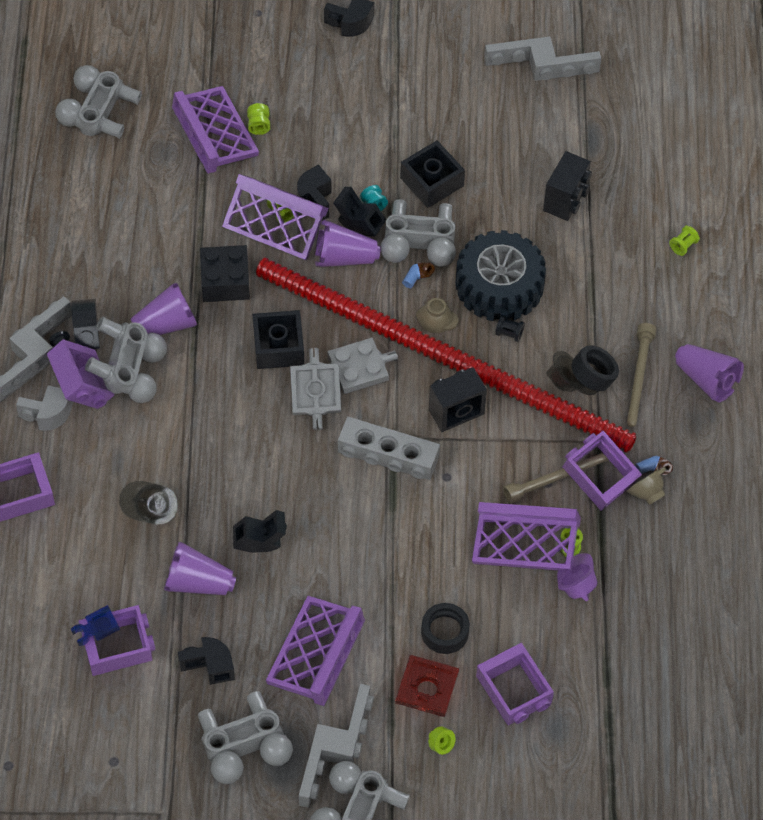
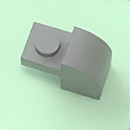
(48, 413)

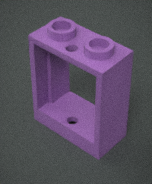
(77, 384)
(616, 457)
(21, 467)
(123, 617)
(503, 662)

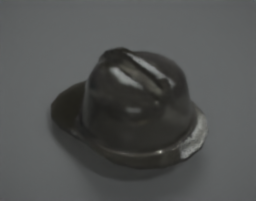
(562, 374)
(148, 502)

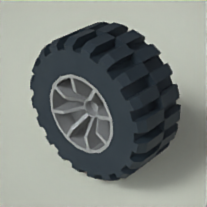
(500, 275)

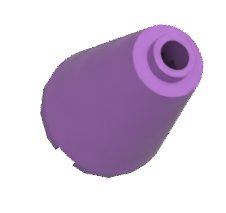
(344, 247)
(166, 313)
(710, 370)
(197, 573)

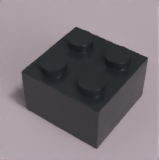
(432, 174)
(567, 186)
(224, 273)
(278, 339)
(457, 399)

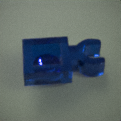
(99, 623)

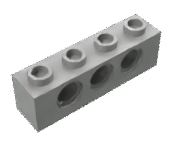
(382, 438)

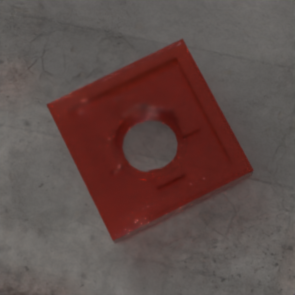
(422, 670)

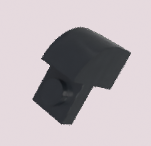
(352, 20)
(314, 186)
(358, 216)
(84, 323)
(259, 535)
(213, 656)

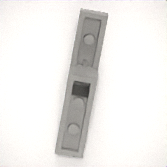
(542, 58)
(32, 348)
(335, 745)

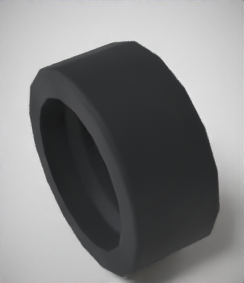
(600, 359)
(445, 610)

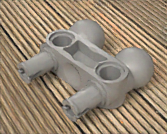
(103, 92)
(419, 232)
(129, 348)
(244, 738)
(346, 779)

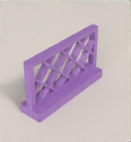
(199, 137)
(282, 198)
(531, 516)
(334, 659)

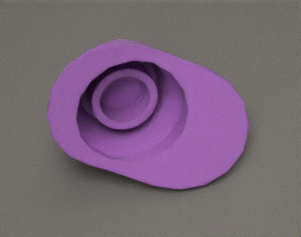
(581, 578)

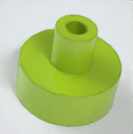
(441, 740)

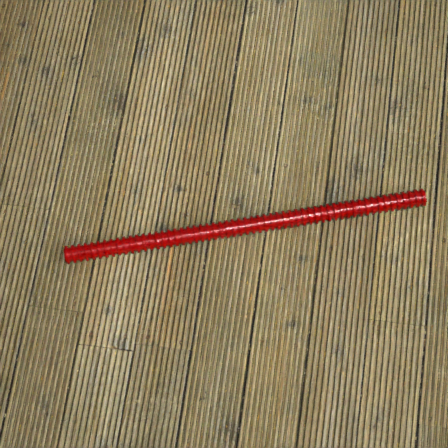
(442, 353)

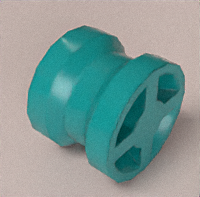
(374, 195)

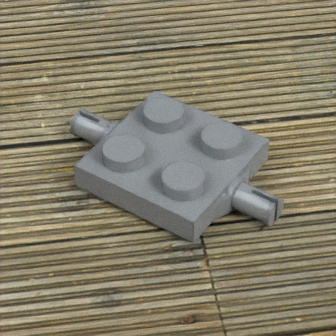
(361, 365)
(315, 389)

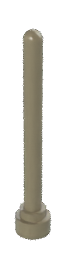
(646, 333)
(514, 492)

